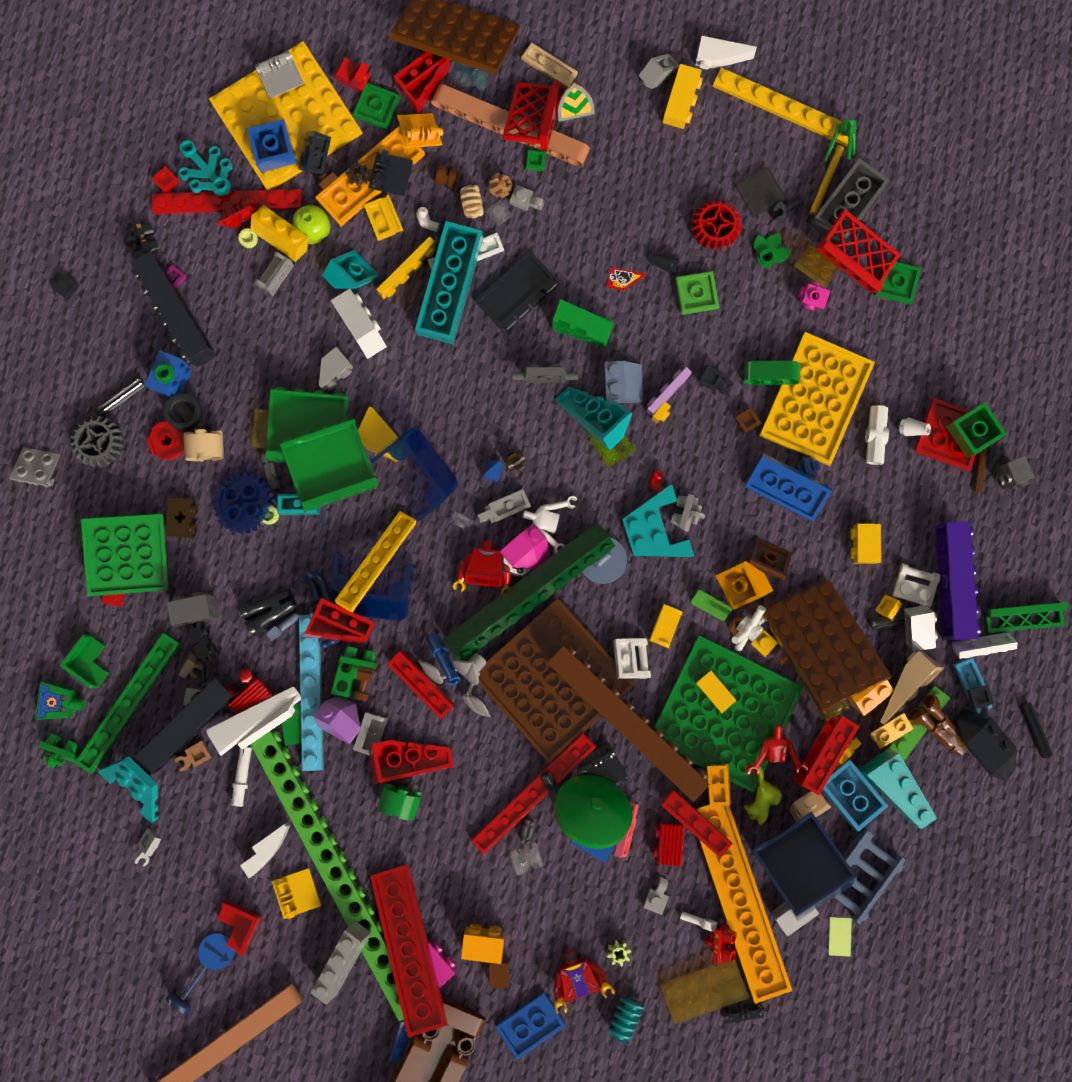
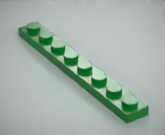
(127, 703)

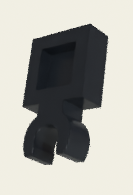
(712, 379)

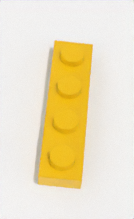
(402, 273)

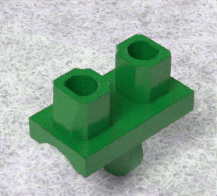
(51, 747)

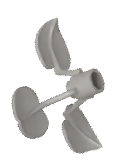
(470, 670)

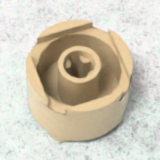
(203, 445)

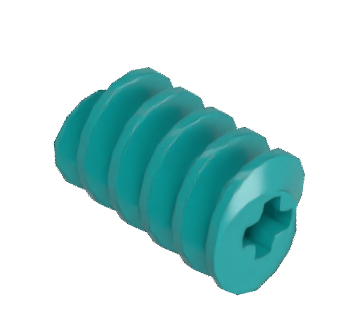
(627, 1019)

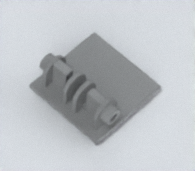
(279, 74)
(35, 467)

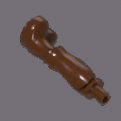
(940, 726)

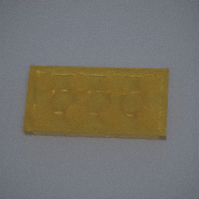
(704, 991)

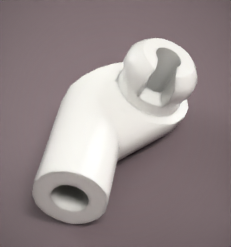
(424, 220)

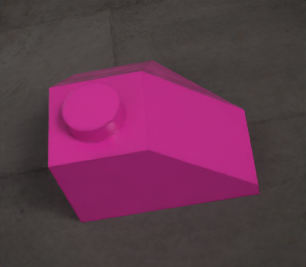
(527, 549)

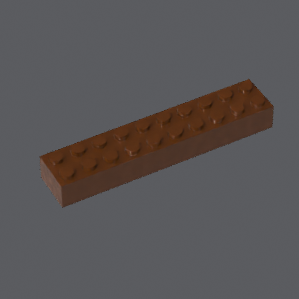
(629, 724)

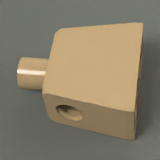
(809, 803)

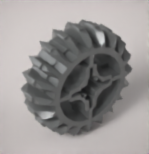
(88, 429)

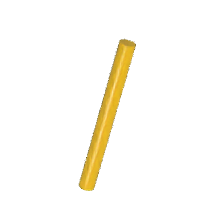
(827, 179)

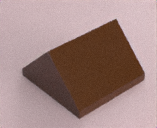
(769, 559)

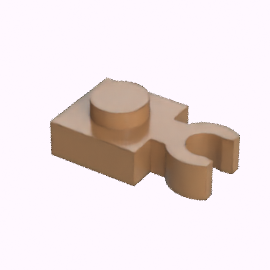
(196, 755)

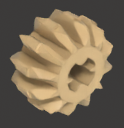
(471, 201)

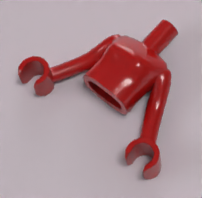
(775, 751)

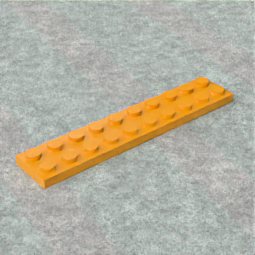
(744, 910)

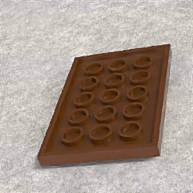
(456, 33)
(825, 645)

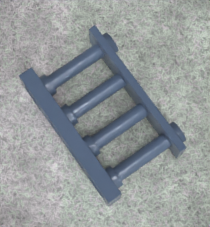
(853, 857)

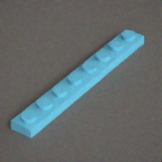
(310, 698)

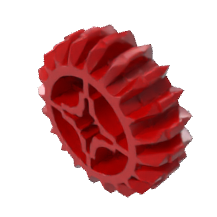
(708, 224)

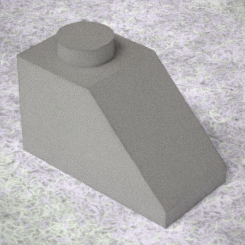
(658, 70)

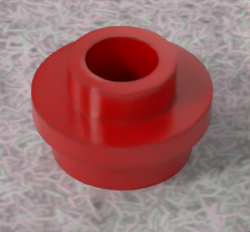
(246, 676)

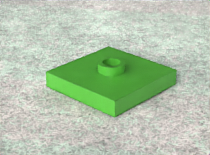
(697, 292)

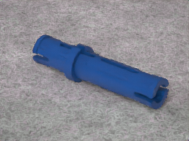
(439, 651)

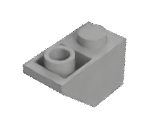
(333, 367)

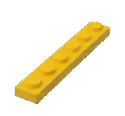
(375, 561)

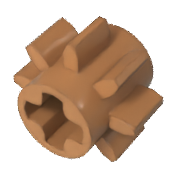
(500, 185)

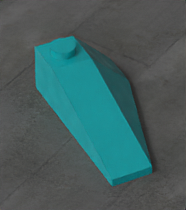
(601, 418)

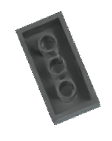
(854, 194)

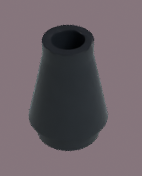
(666, 262)

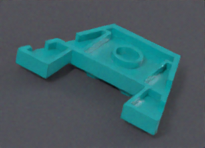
(647, 531)
(137, 781)

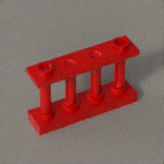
(826, 753)

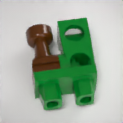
(352, 668)

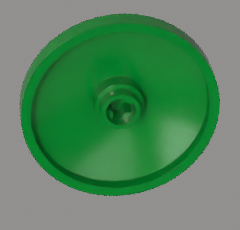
(593, 811)

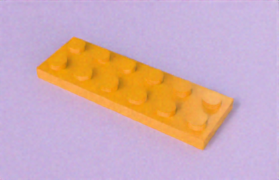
(346, 200)

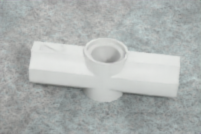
(877, 435)

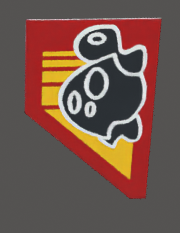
(623, 279)

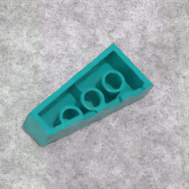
(897, 785)

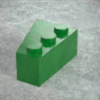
(582, 324)

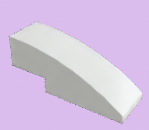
(265, 850)

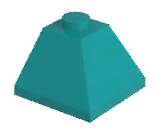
(349, 271)

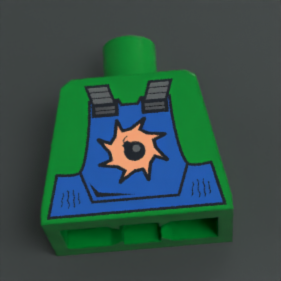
(57, 701)

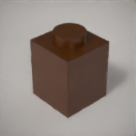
(499, 974)

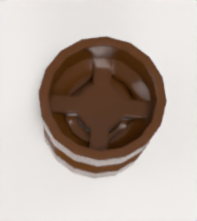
(446, 177)

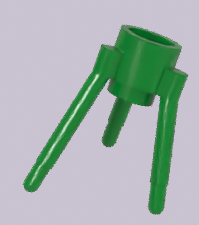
(847, 128)

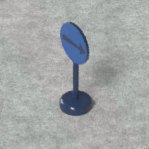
(214, 956)

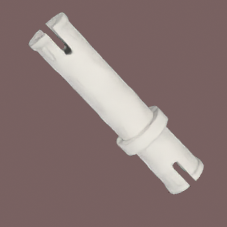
(241, 777)

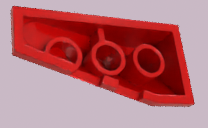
(403, 759)

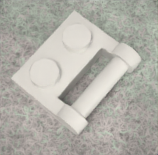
(914, 591)
(626, 658)

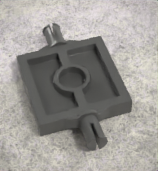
(550, 374)

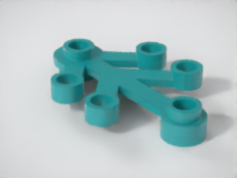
(206, 171)

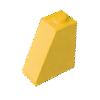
(375, 433)

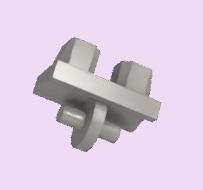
(689, 505)

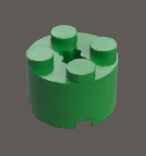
(399, 801)

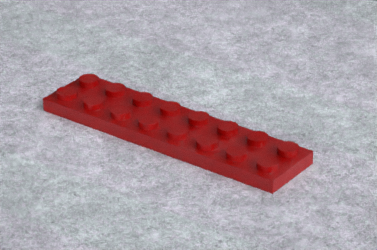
(408, 951)

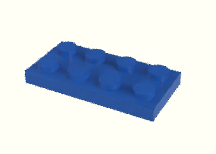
(788, 487)

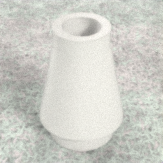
(913, 427)

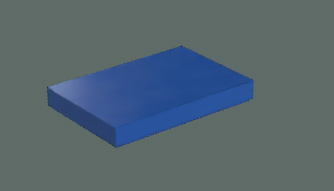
(530, 1025)

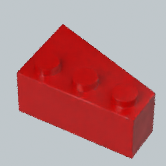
(421, 79)
(337, 623)

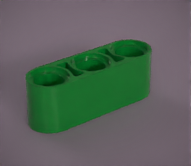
(772, 372)

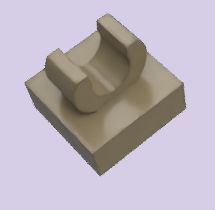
(189, 665)

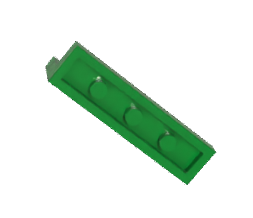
(1037, 609)

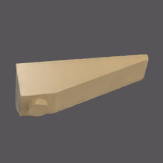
(916, 673)

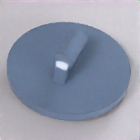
(609, 566)

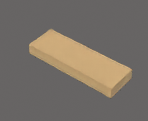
(549, 65)

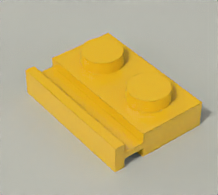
(383, 217)

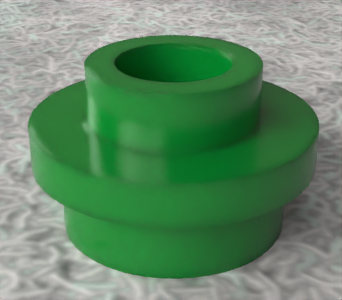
(159, 371)

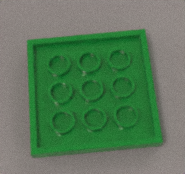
(124, 554)

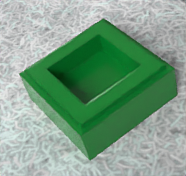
(536, 160)

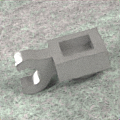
(524, 198)
(147, 846)
(657, 899)

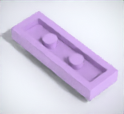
(668, 390)

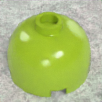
(312, 222)

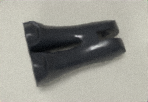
(253, 608)

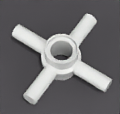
(749, 628)

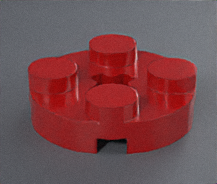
(165, 451)

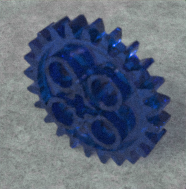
(241, 485)

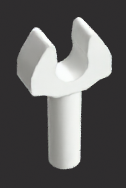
(705, 923)

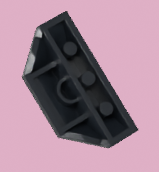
(987, 743)

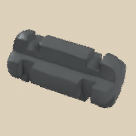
(527, 831)

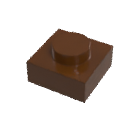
(326, 179)
(747, 420)

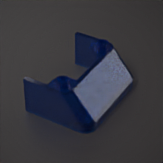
(414, 443)
(389, 607)

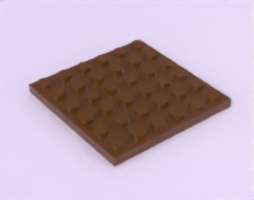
(534, 694)

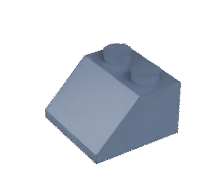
(623, 382)

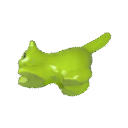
(765, 797)

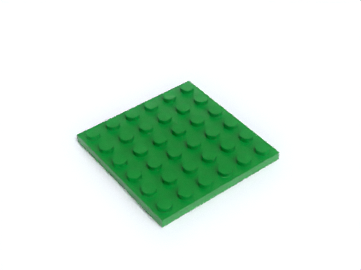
(738, 732)

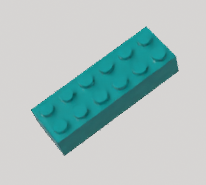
(449, 282)

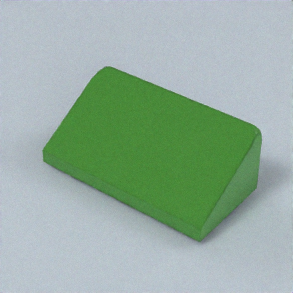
(711, 605)

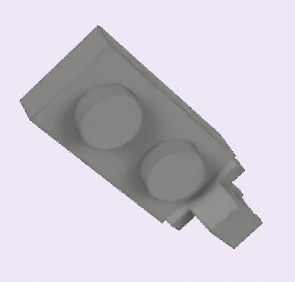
(505, 507)

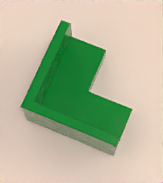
(82, 664)

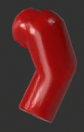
(656, 482)

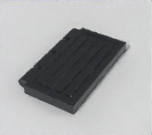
(515, 290)

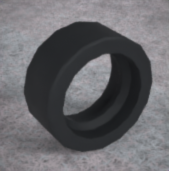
(182, 397)

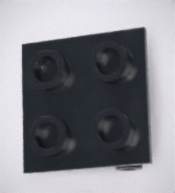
(390, 173)
(603, 763)
(743, 1009)

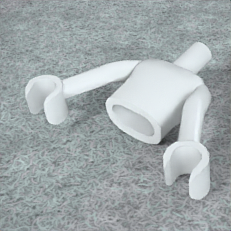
(548, 520)

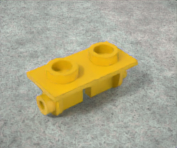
(891, 730)

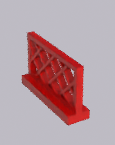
(545, 126)
(847, 264)

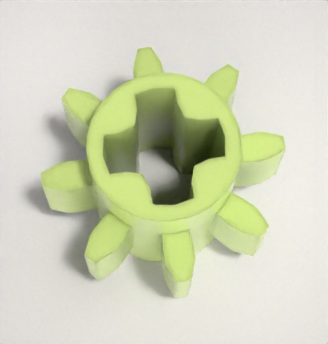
(617, 947)

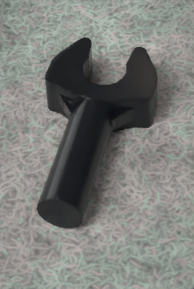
(785, 208)

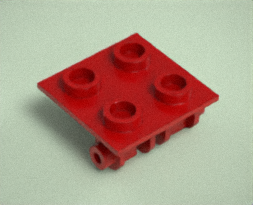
(232, 217)

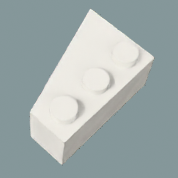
(359, 322)

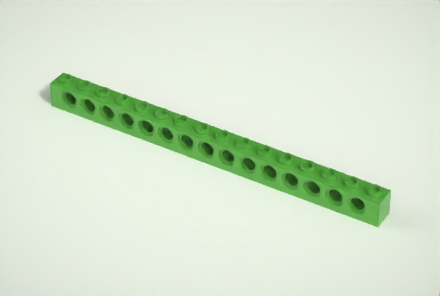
(323, 864)

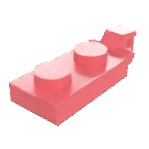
(622, 848)

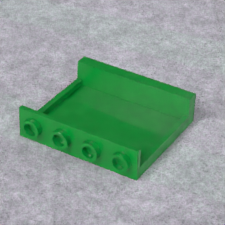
(299, 412)
(328, 464)

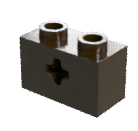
(177, 508)

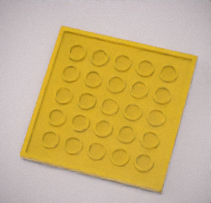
(304, 109)

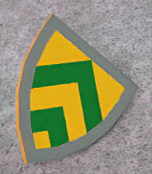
(575, 103)

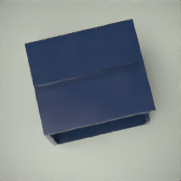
(805, 866)

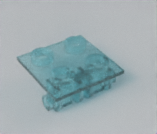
(468, 76)

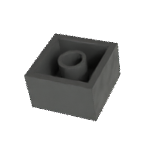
(193, 609)

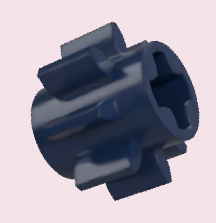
(808, 466)

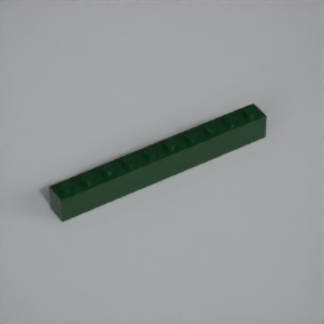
(529, 592)

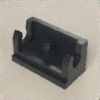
(314, 152)

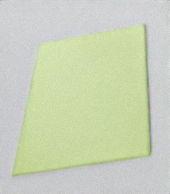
(840, 936)

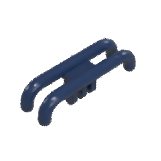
(308, 578)

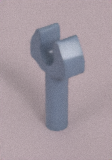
(277, 630)

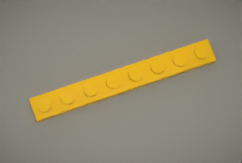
(778, 105)

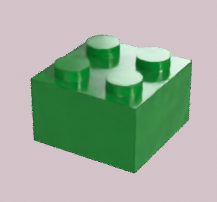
(976, 430)

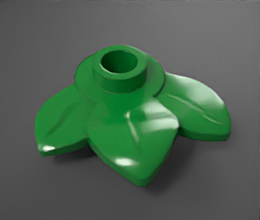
(772, 248)

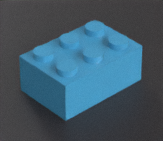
(853, 796)

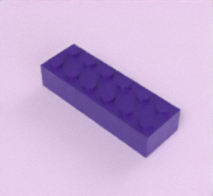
(956, 581)

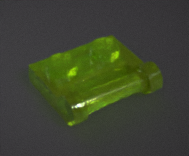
(614, 455)

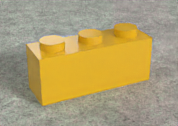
(683, 96)
(279, 233)

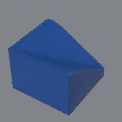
(493, 471)

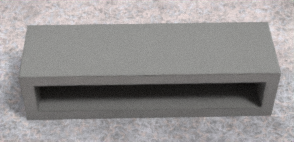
(340, 962)

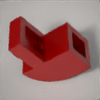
(352, 74)

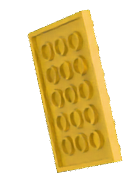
(818, 408)

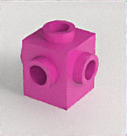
(820, 296)

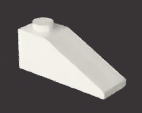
(719, 53)

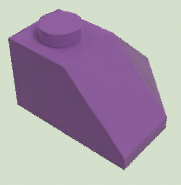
(339, 718)

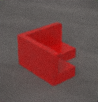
(245, 925)

